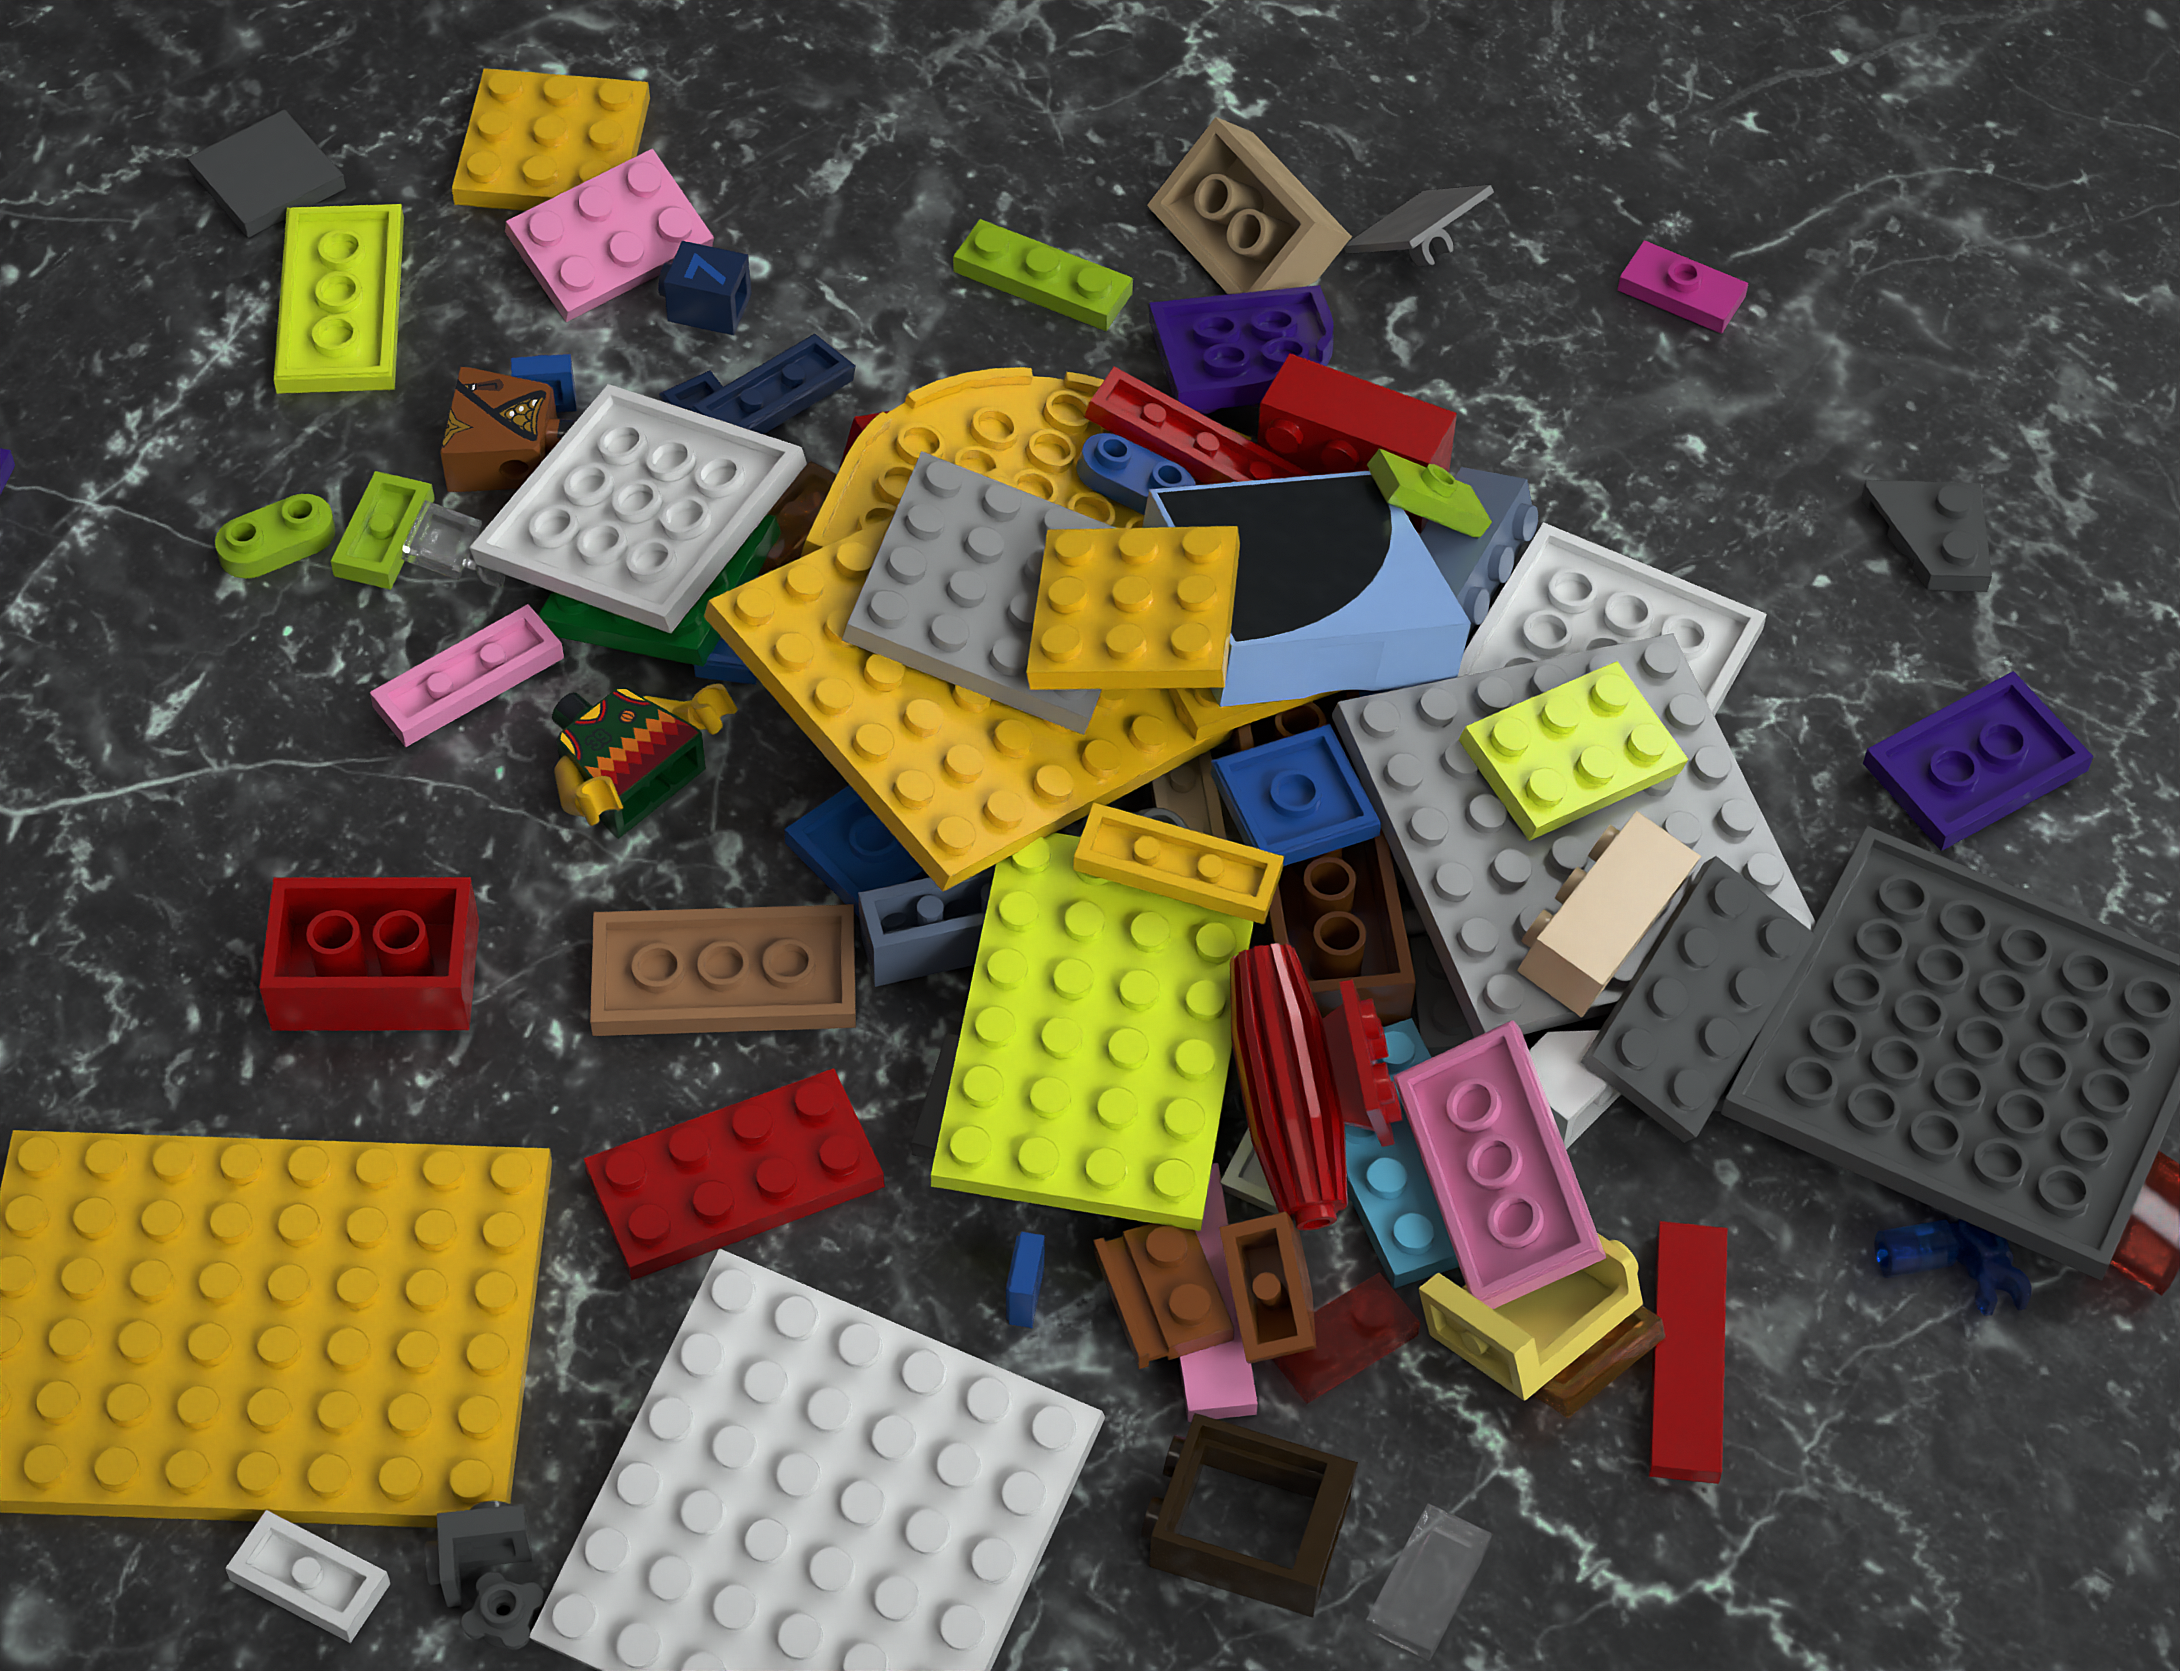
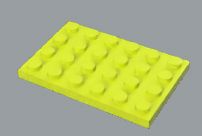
(1091, 1045)

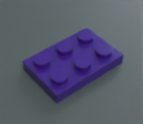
(1977, 760)

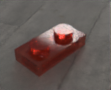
(1350, 1337)

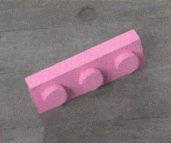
(466, 675)

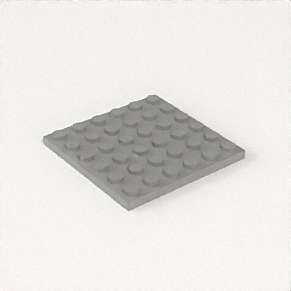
(1476, 869)

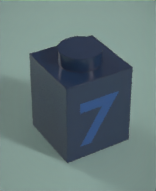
(706, 287)

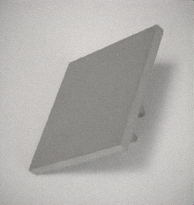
(1420, 222)

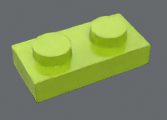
(376, 534)

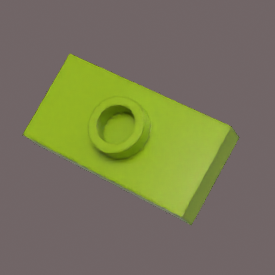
(1429, 493)

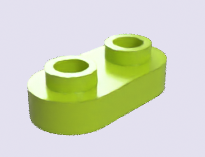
(275, 536)

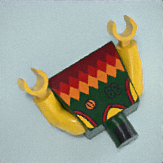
(631, 752)

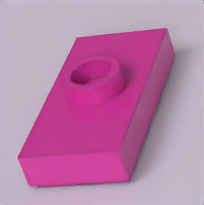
(1682, 286)

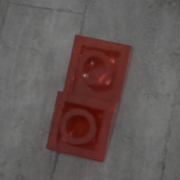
(2151, 1238)

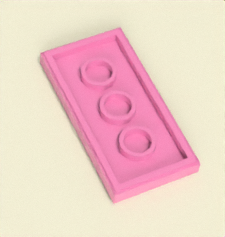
(1498, 1167)

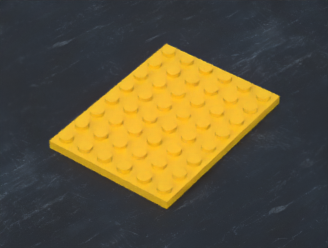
(264, 1326)

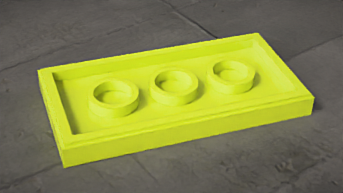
(339, 299)

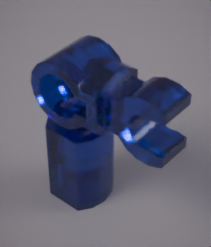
(1940, 1244)

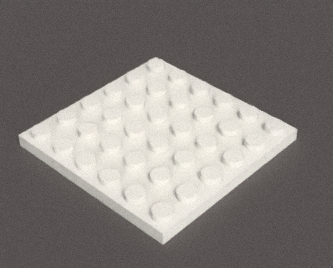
(816, 1496)

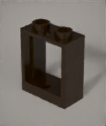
(1265, 1460)

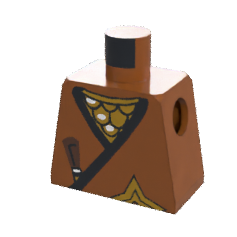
(498, 431)

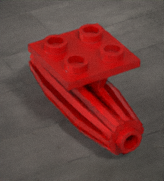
(1306, 1080)

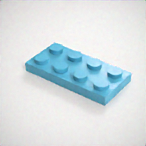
(1392, 1184)

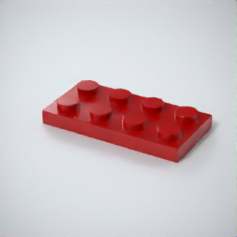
(733, 1173)

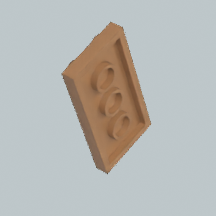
(723, 970)

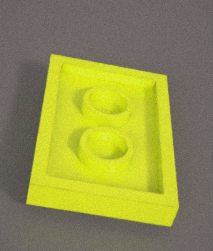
(1572, 750)

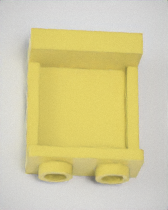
(1541, 1331)

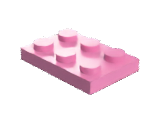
(606, 234)

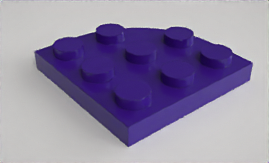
(1233, 345)

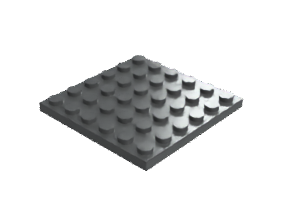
(1974, 1052)

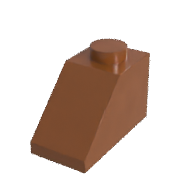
(1270, 1286)

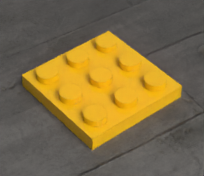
(545, 136)
(1134, 608)

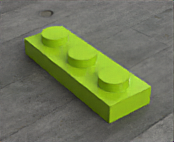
(1043, 275)

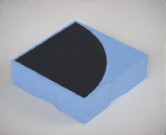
(1325, 587)

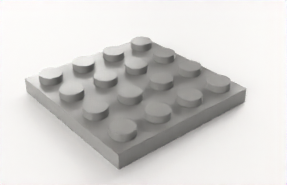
(963, 585)

